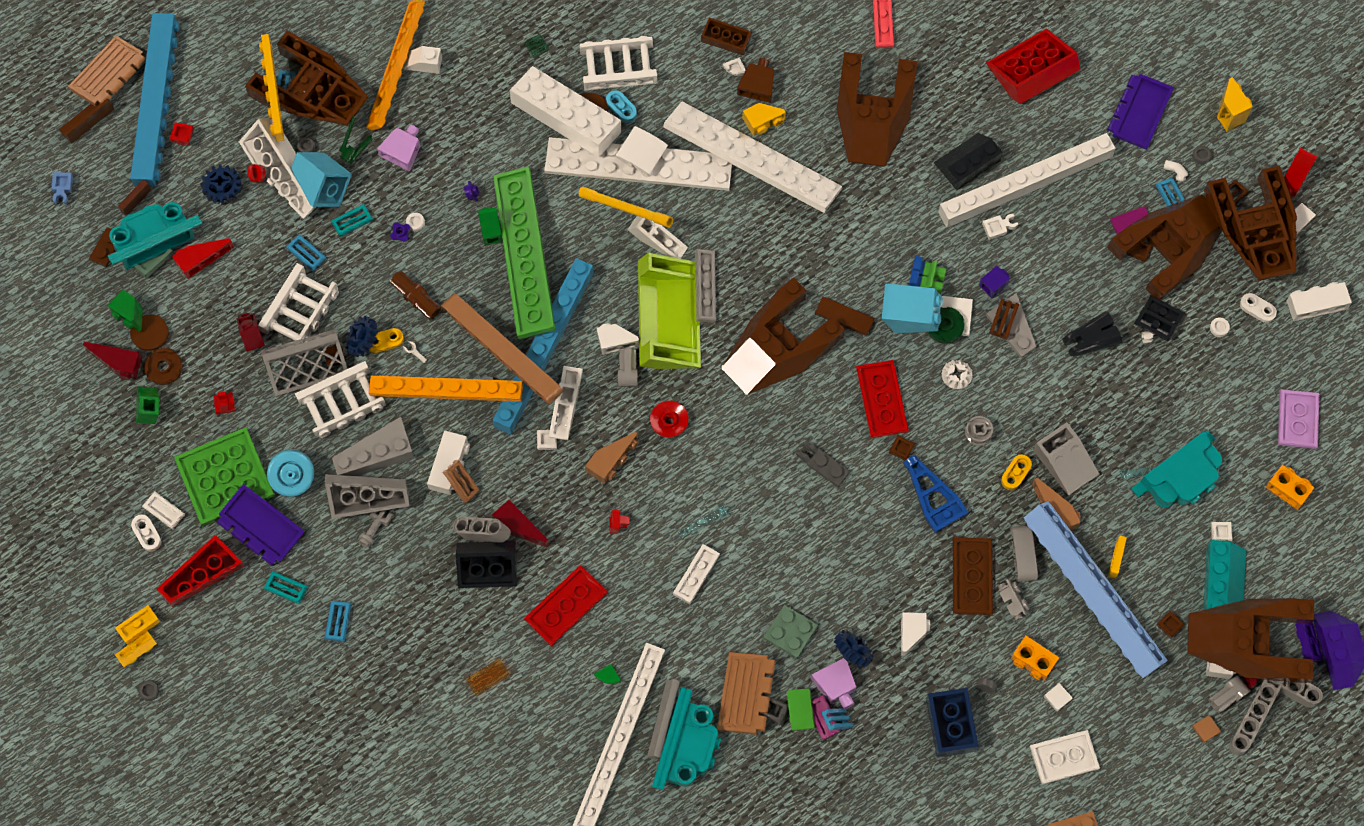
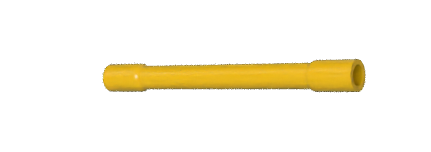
(656, 217)

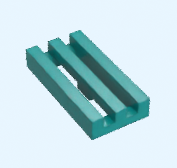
(355, 226)
(300, 594)

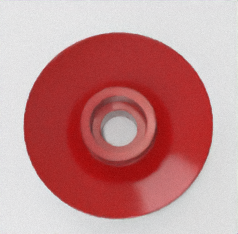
(671, 410)

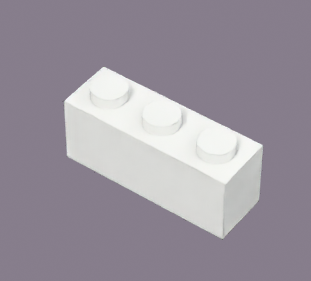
(1318, 301)
(451, 448)

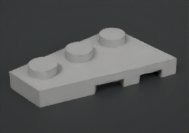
(1020, 335)

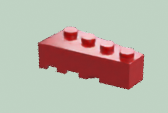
(200, 572)

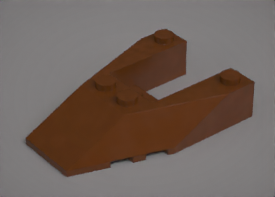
(319, 89)
(871, 122)
(1179, 233)
(1260, 234)
(770, 351)
(1239, 637)

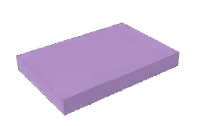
(1298, 419)

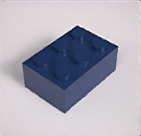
(952, 722)

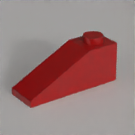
(1299, 170)
(198, 256)

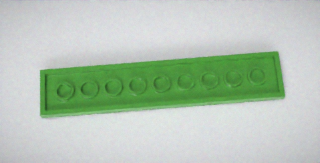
(524, 253)

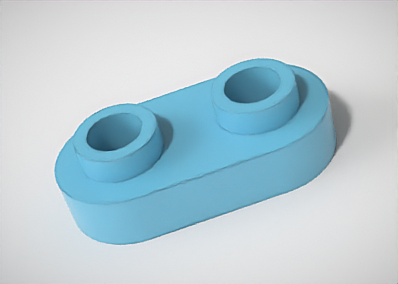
(621, 107)

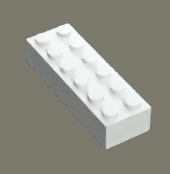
(565, 111)

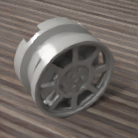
(979, 430)

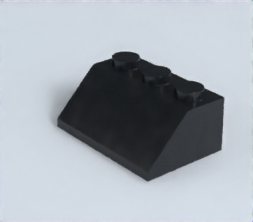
(969, 160)
(486, 564)

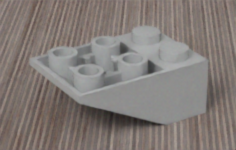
(1066, 459)

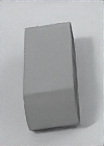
(481, 529)
(1024, 552)

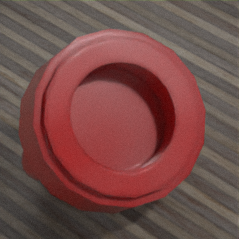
(256, 173)

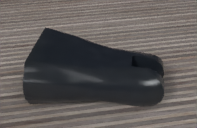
(1094, 335)

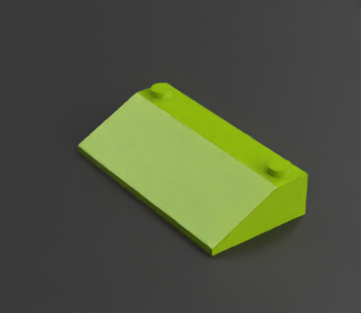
(667, 313)

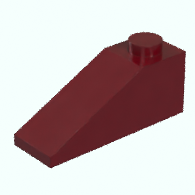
(120, 361)
(519, 524)

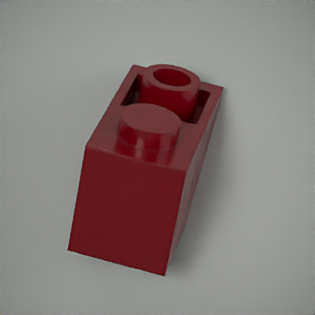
(250, 331)

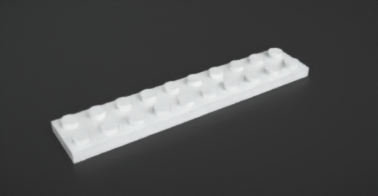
(752, 156)
(673, 167)

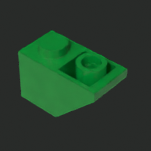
(490, 226)
(127, 309)
(147, 405)

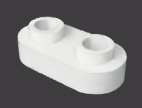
(1258, 307)
(146, 533)

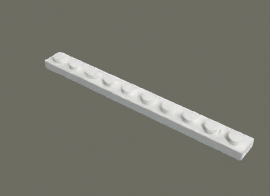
(619, 736)

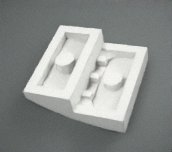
(641, 150)

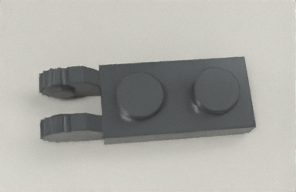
(824, 464)

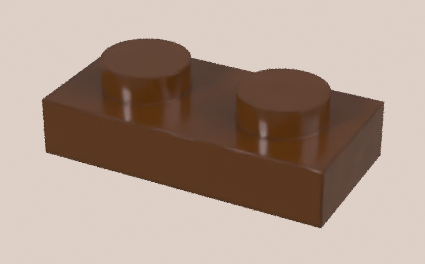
(103, 249)

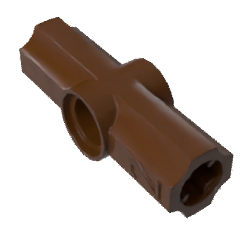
(415, 295)

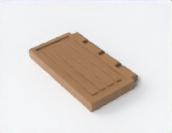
(107, 71)
(744, 693)

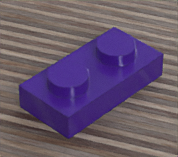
(1309, 642)

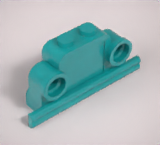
(150, 234)
(1183, 474)
(688, 744)

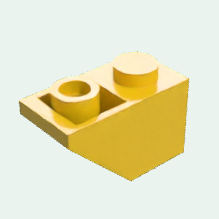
(762, 116)

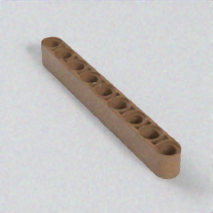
(502, 349)

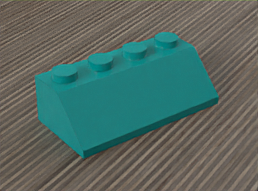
(1224, 574)

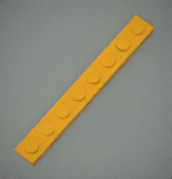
(395, 64)
(446, 388)

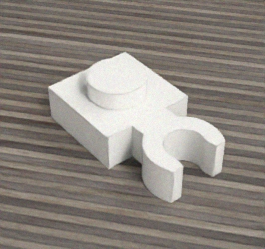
(997, 227)

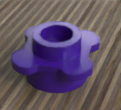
(471, 191)
(400, 236)

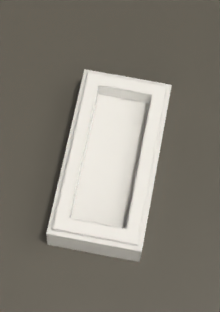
(163, 510)

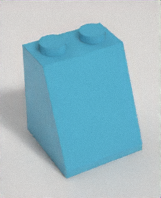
(321, 178)
(911, 308)

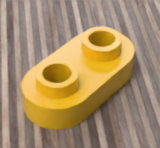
(385, 342)
(1015, 472)

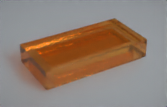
(487, 677)

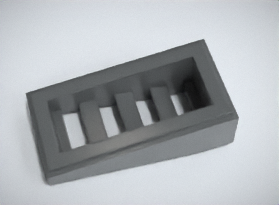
(780, 720)

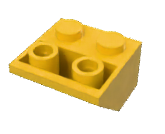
(1234, 106)

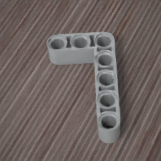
(1265, 704)

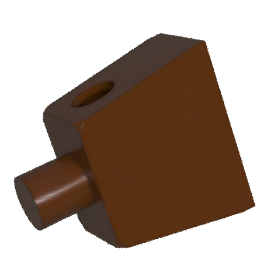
(757, 81)

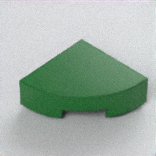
(608, 675)

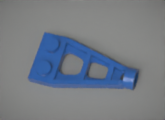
(943, 515)

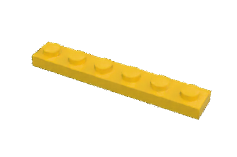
(272, 93)

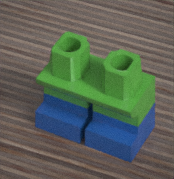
(924, 273)

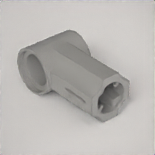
(627, 373)
(1232, 692)

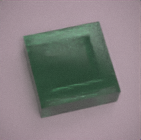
(536, 45)

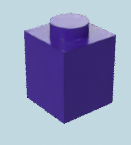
(994, 281)

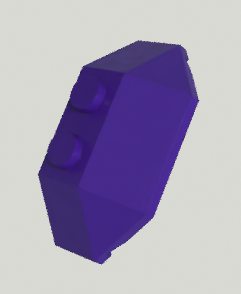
(1341, 648)

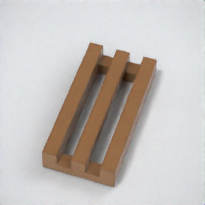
(458, 483)

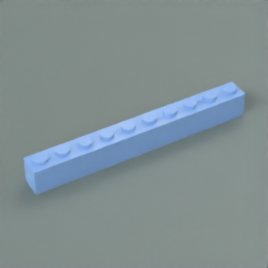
(1095, 589)

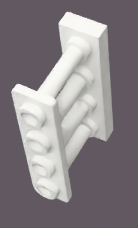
(612, 79)
(289, 291)
(324, 388)

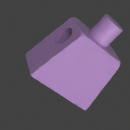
(401, 147)
(836, 683)

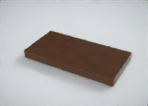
(972, 576)

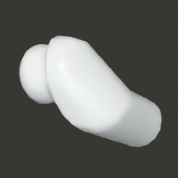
(1177, 168)

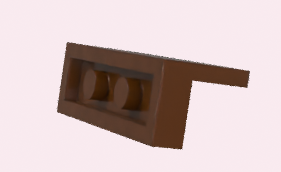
(85, 120)

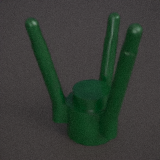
(350, 154)

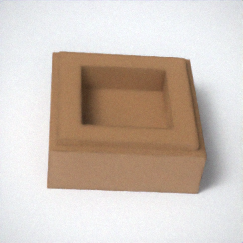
(1206, 729)

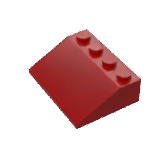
(1034, 65)

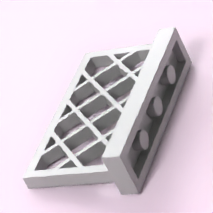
(296, 348)

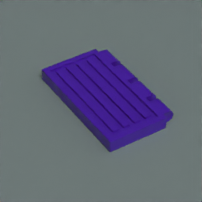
(1142, 110)
(261, 524)

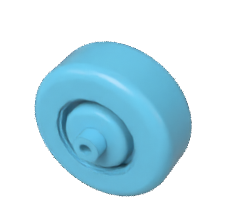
(290, 472)

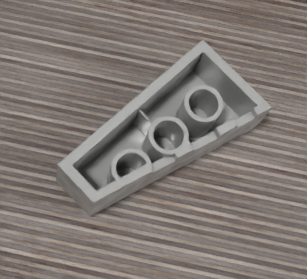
(377, 451)
(364, 494)

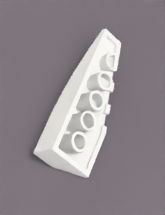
(277, 160)

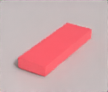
(883, 24)

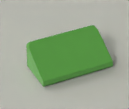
(800, 709)

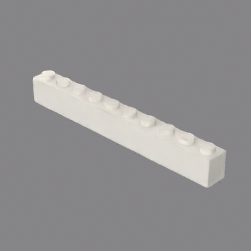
(1026, 180)

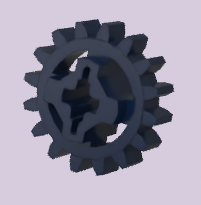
(226, 190)
(361, 336)
(853, 648)

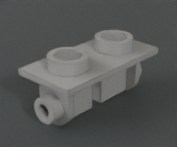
(1011, 592)

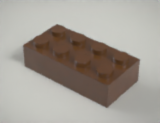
(726, 36)

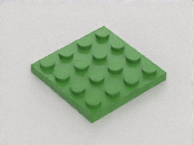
(219, 470)

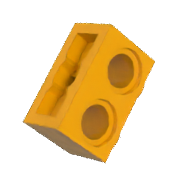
(1287, 491)
(1037, 654)

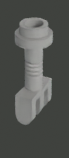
(366, 539)

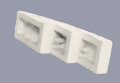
(566, 403)

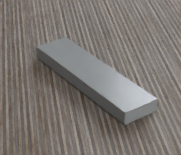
(705, 286)
(663, 719)

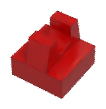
(181, 134)
(224, 403)
(617, 521)

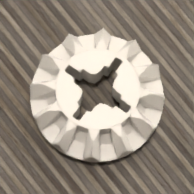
(952, 381)

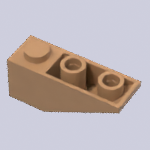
(607, 459)

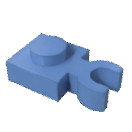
(61, 185)

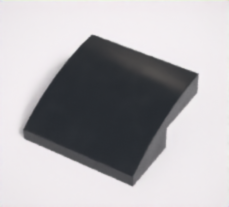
(1159, 318)

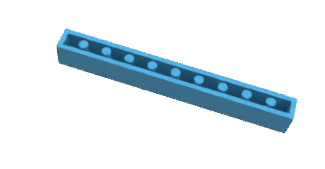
(154, 99)
(545, 343)

